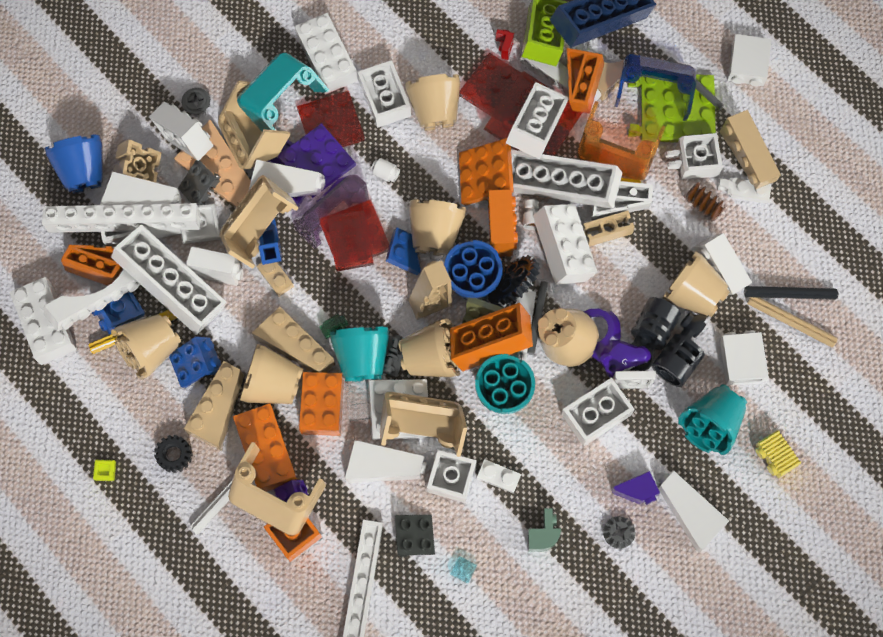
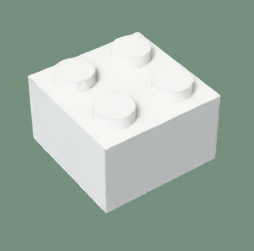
(451, 476)

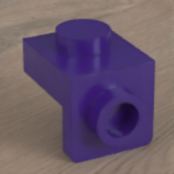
(286, 490)

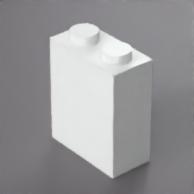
(749, 60)
(214, 266)
(743, 358)

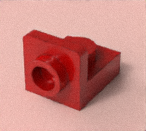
(507, 40)

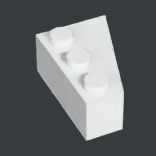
(629, 198)

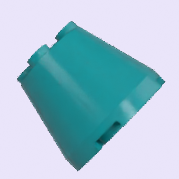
(360, 352)
(501, 375)
(714, 420)

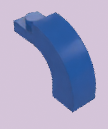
(270, 245)

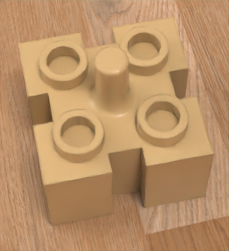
(136, 161)

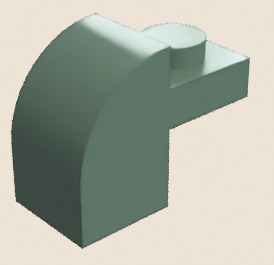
(544, 539)

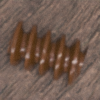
(705, 201)

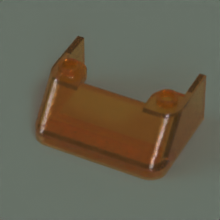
(631, 163)

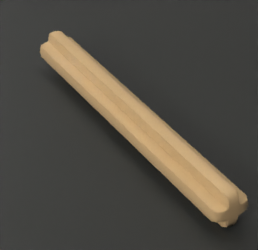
(793, 321)

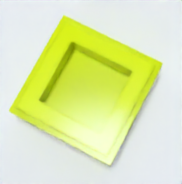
(104, 470)

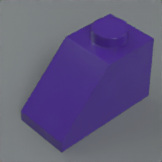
(638, 489)

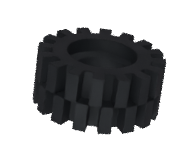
(166, 444)

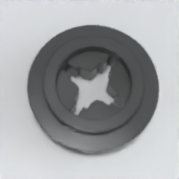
(189, 97)
(617, 541)

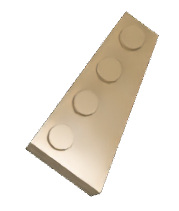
(749, 149)
(431, 290)
(293, 342)
(216, 407)

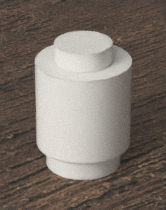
(385, 170)

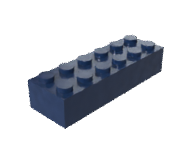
(588, 19)

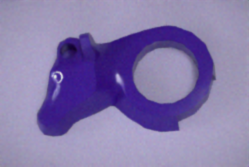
(611, 351)

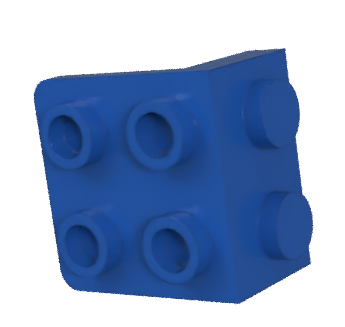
(195, 360)

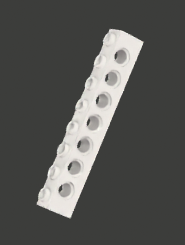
(121, 217)

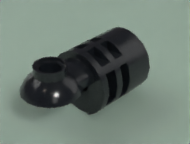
(654, 327)
(681, 353)

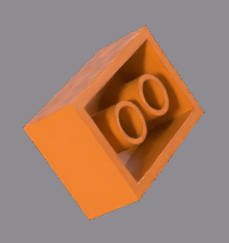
(502, 222)
(321, 404)

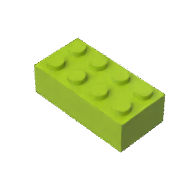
(541, 38)

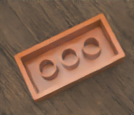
(491, 335)
(273, 461)

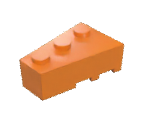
(584, 77)
(92, 263)

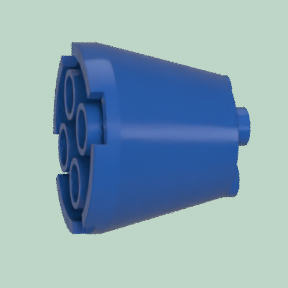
(77, 162)
(473, 269)

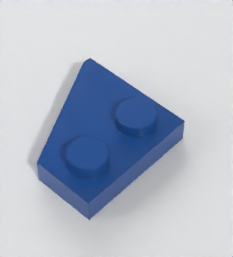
(402, 252)

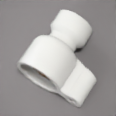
(531, 207)

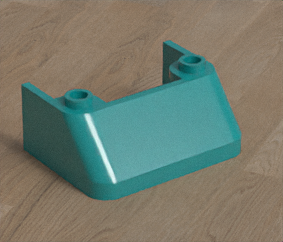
(270, 83)

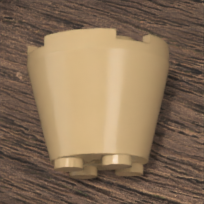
(435, 100)
(434, 225)
(697, 287)
(568, 336)
(146, 343)
(429, 351)
(270, 378)

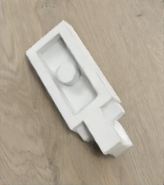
(744, 190)

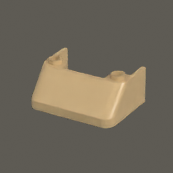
(244, 137)
(253, 217)
(423, 417)
(283, 516)

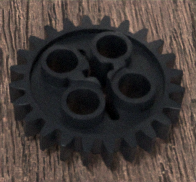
(515, 281)

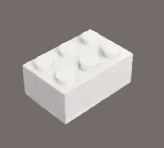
(384, 94)
(181, 130)
(597, 411)

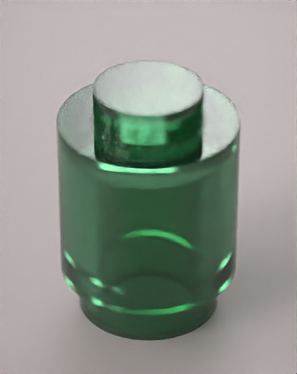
(332, 324)

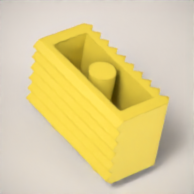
(777, 454)

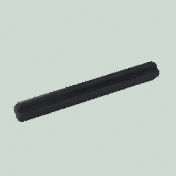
(791, 292)

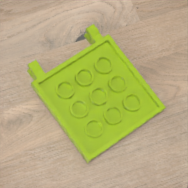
(666, 105)

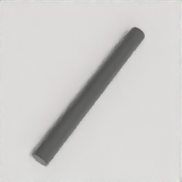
(706, 93)
(538, 315)

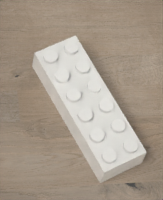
(566, 179)
(168, 279)

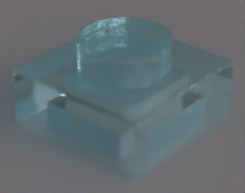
(463, 570)

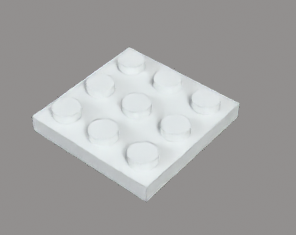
(377, 390)

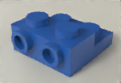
(119, 312)

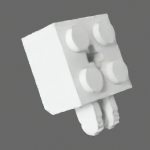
(697, 156)

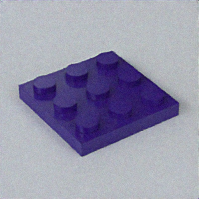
(319, 153)

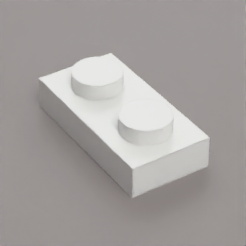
(498, 476)

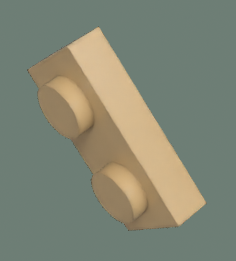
(276, 277)

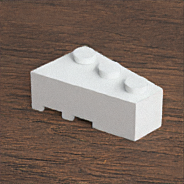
(725, 262)

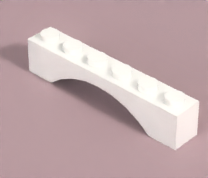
(67, 310)

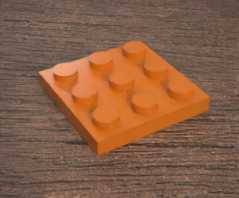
(484, 170)

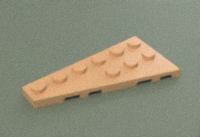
(219, 159)

